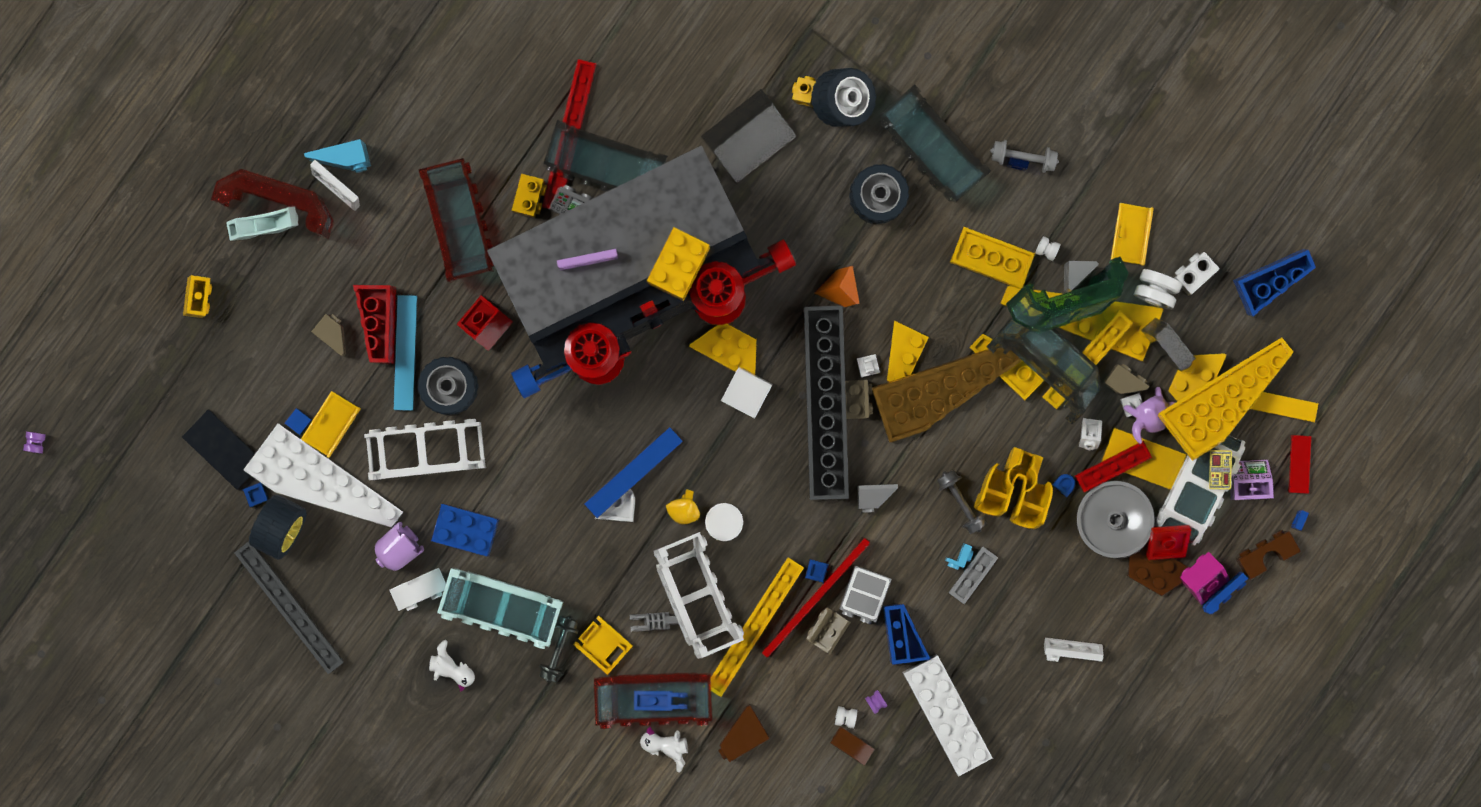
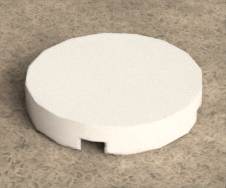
(724, 522)

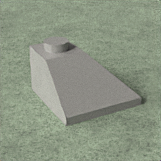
(874, 496)

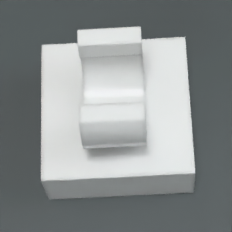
(868, 365)
(1133, 401)

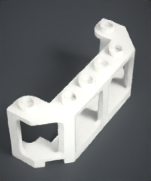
(423, 467)
(678, 602)

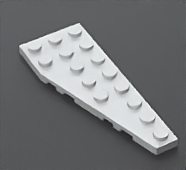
(304, 474)

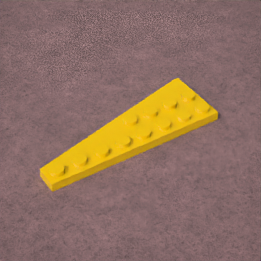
(1131, 344)

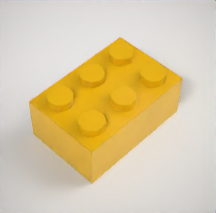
(678, 264)

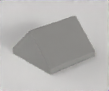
(1075, 272)

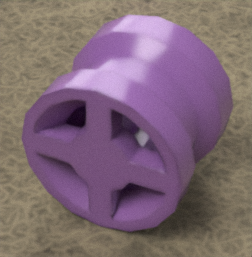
(876, 702)

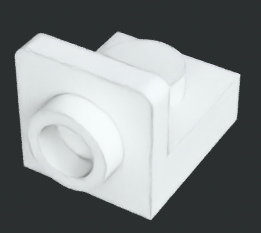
(1090, 434)

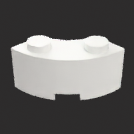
(418, 589)

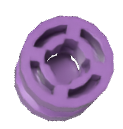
(36, 438)

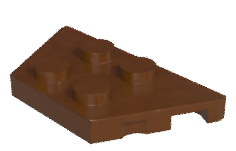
(1157, 574)

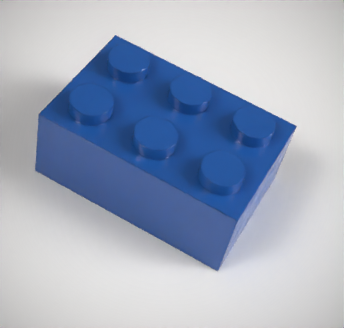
(465, 530)

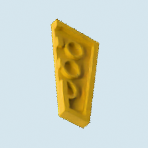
(1019, 378)

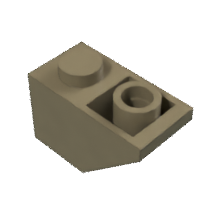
(1122, 381)

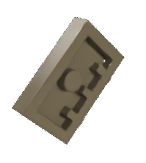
(857, 399)

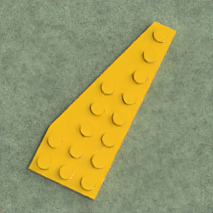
(1215, 409)

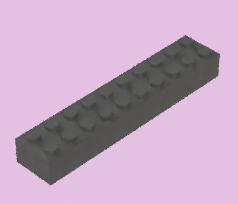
(826, 402)

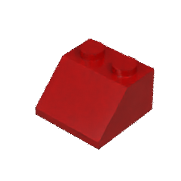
(484, 323)

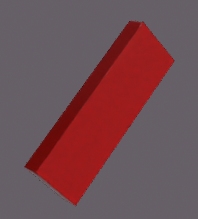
(1299, 464)

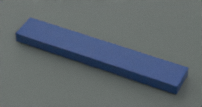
(633, 472)

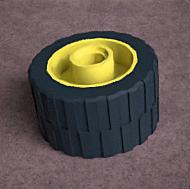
(277, 526)

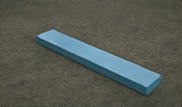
(405, 352)

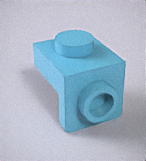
(964, 556)

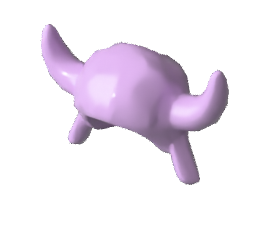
(1147, 415)

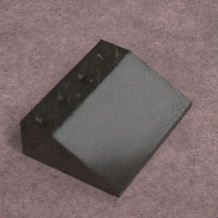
(748, 136)

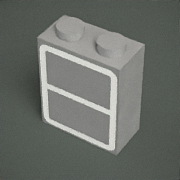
(864, 594)

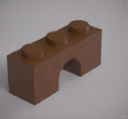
(1252, 560)

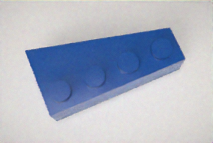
(1266, 283)

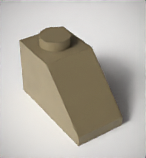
(331, 333)

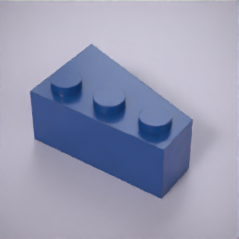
(902, 636)

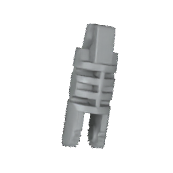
(654, 621)

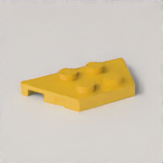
(728, 347)
(1202, 371)

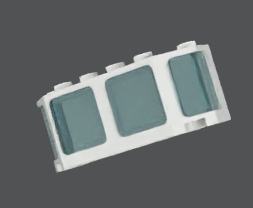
(1191, 499)

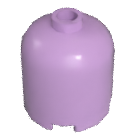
(397, 548)

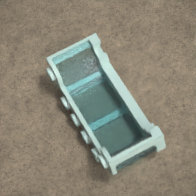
(500, 607)

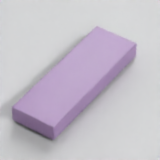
(587, 259)

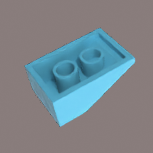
(347, 156)

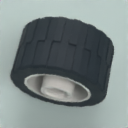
(843, 97)

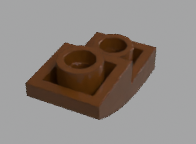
(852, 746)

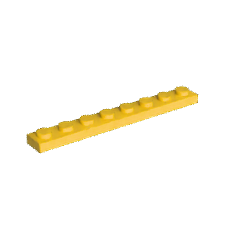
(755, 625)

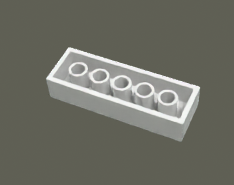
(947, 715)

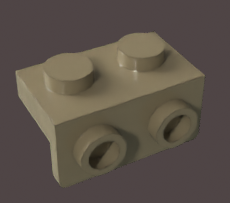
(827, 630)

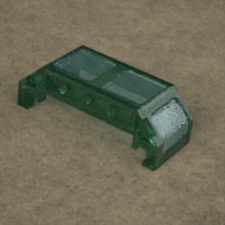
(1043, 313)

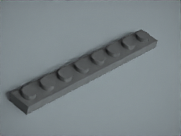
(289, 607)

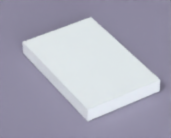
(335, 185)

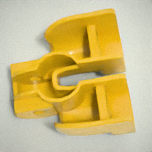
(1033, 498)

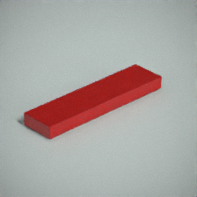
(1113, 466)

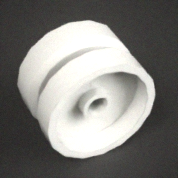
(1158, 289)

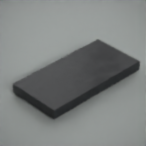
(220, 448)

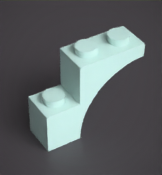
(262, 224)

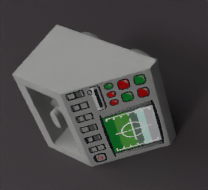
(567, 199)

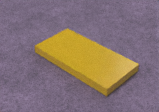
(992, 258)
(1160, 469)

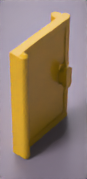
(1134, 229)
(330, 424)

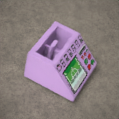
(1252, 481)

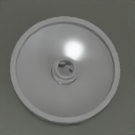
(1115, 519)

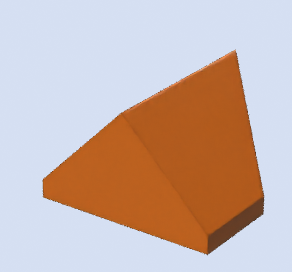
(840, 288)

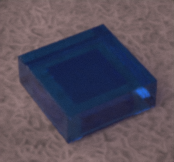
(1017, 164)

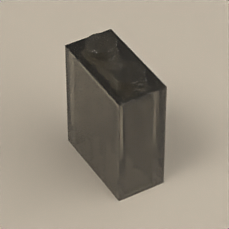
(1168, 344)

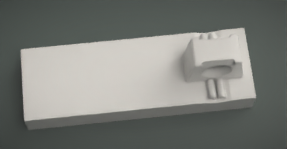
(1056, 647)

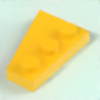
(905, 351)

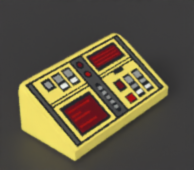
(1220, 469)

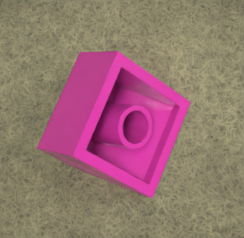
(1204, 577)

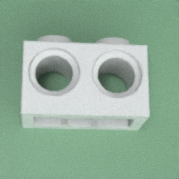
(1198, 277)

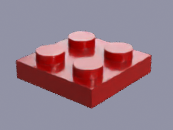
(1168, 542)

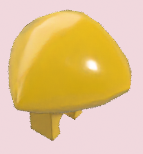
(684, 509)

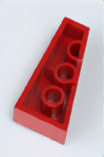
(378, 315)

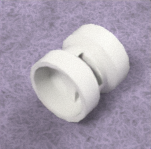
(1049, 249)
(846, 717)

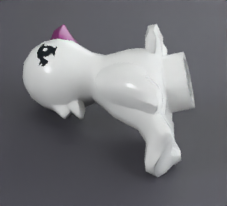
(445, 666)
(671, 746)

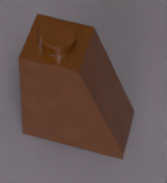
(743, 735)

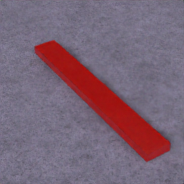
(573, 116)
(815, 597)

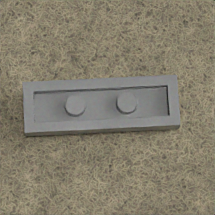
(973, 575)

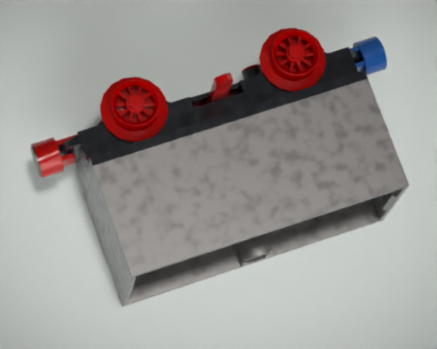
(589, 311)

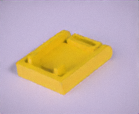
(601, 642)

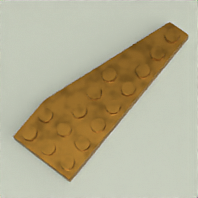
(925, 397)

